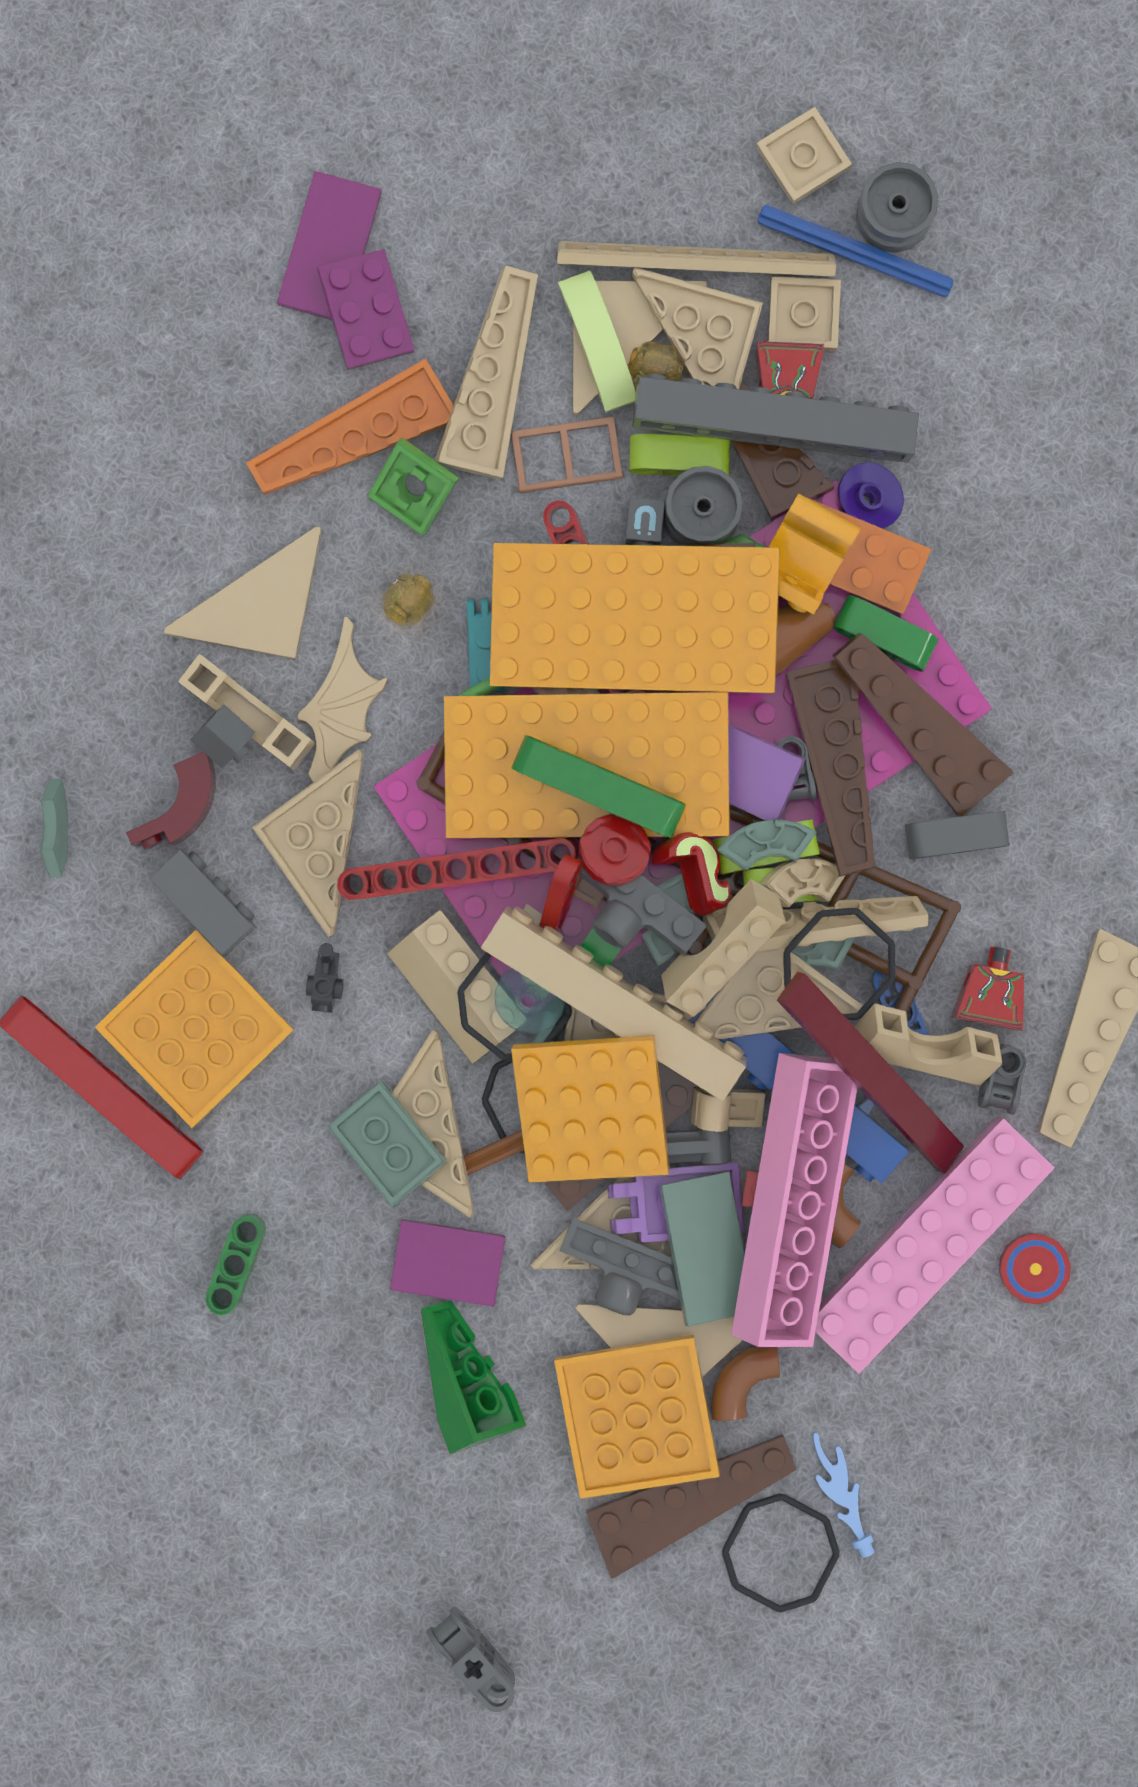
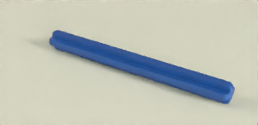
(855, 251)

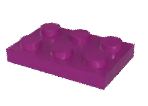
(365, 309)

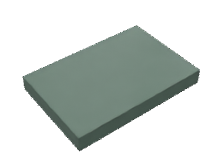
(387, 1144)

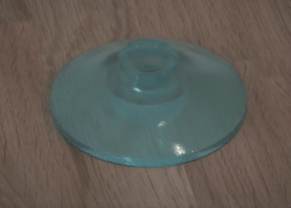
(529, 1020)

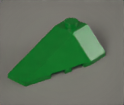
(466, 1393)

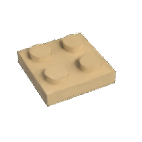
(803, 155)
(804, 311)

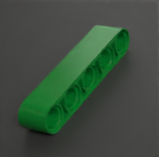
(598, 786)

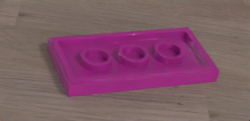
(331, 229)

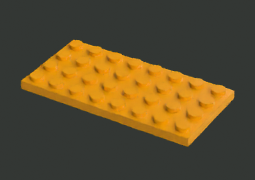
(634, 617)
(651, 738)

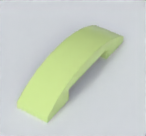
(598, 341)

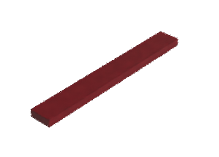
(870, 1071)

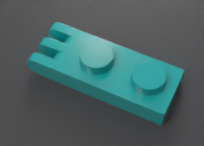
(479, 642)

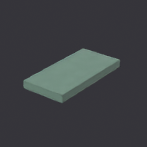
(704, 1245)

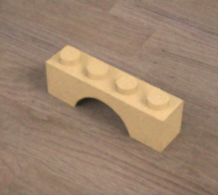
(270, 729)
(748, 924)
(961, 1056)

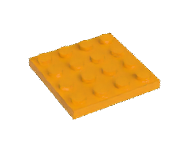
(194, 1028)
(591, 1109)
(637, 1416)

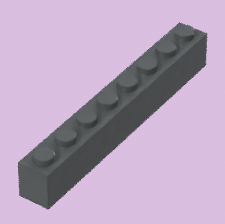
(775, 419)

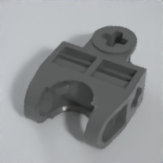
(474, 1659)

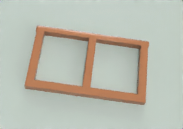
(563, 428)

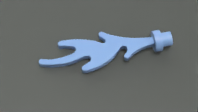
(837, 1491)

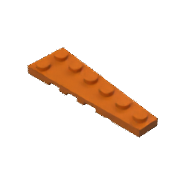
(375, 421)

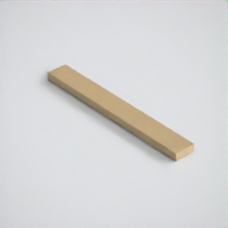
(696, 258)

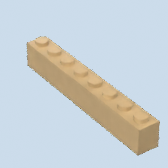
(615, 1002)

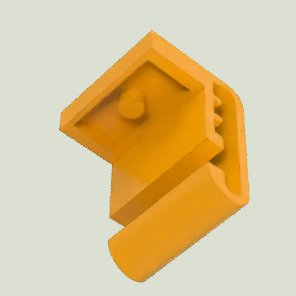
(810, 551)

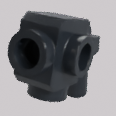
(325, 984)

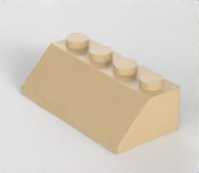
(436, 964)

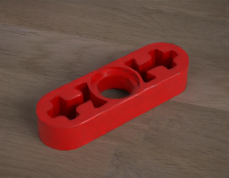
(561, 892)

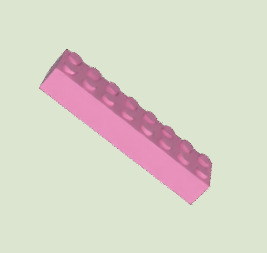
(795, 1202)
(930, 1243)

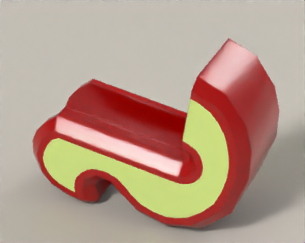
(699, 869)

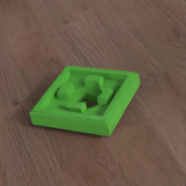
(392, 493)

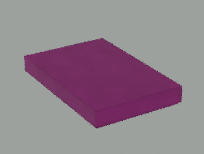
(447, 1262)

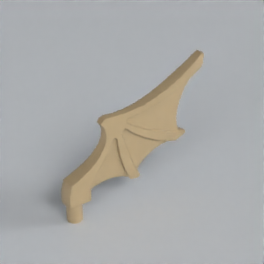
(340, 706)

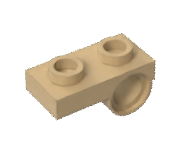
(738, 1109)

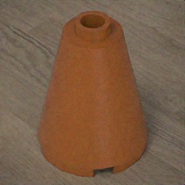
(800, 632)

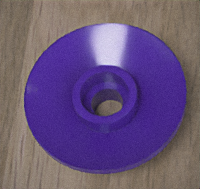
(876, 484)

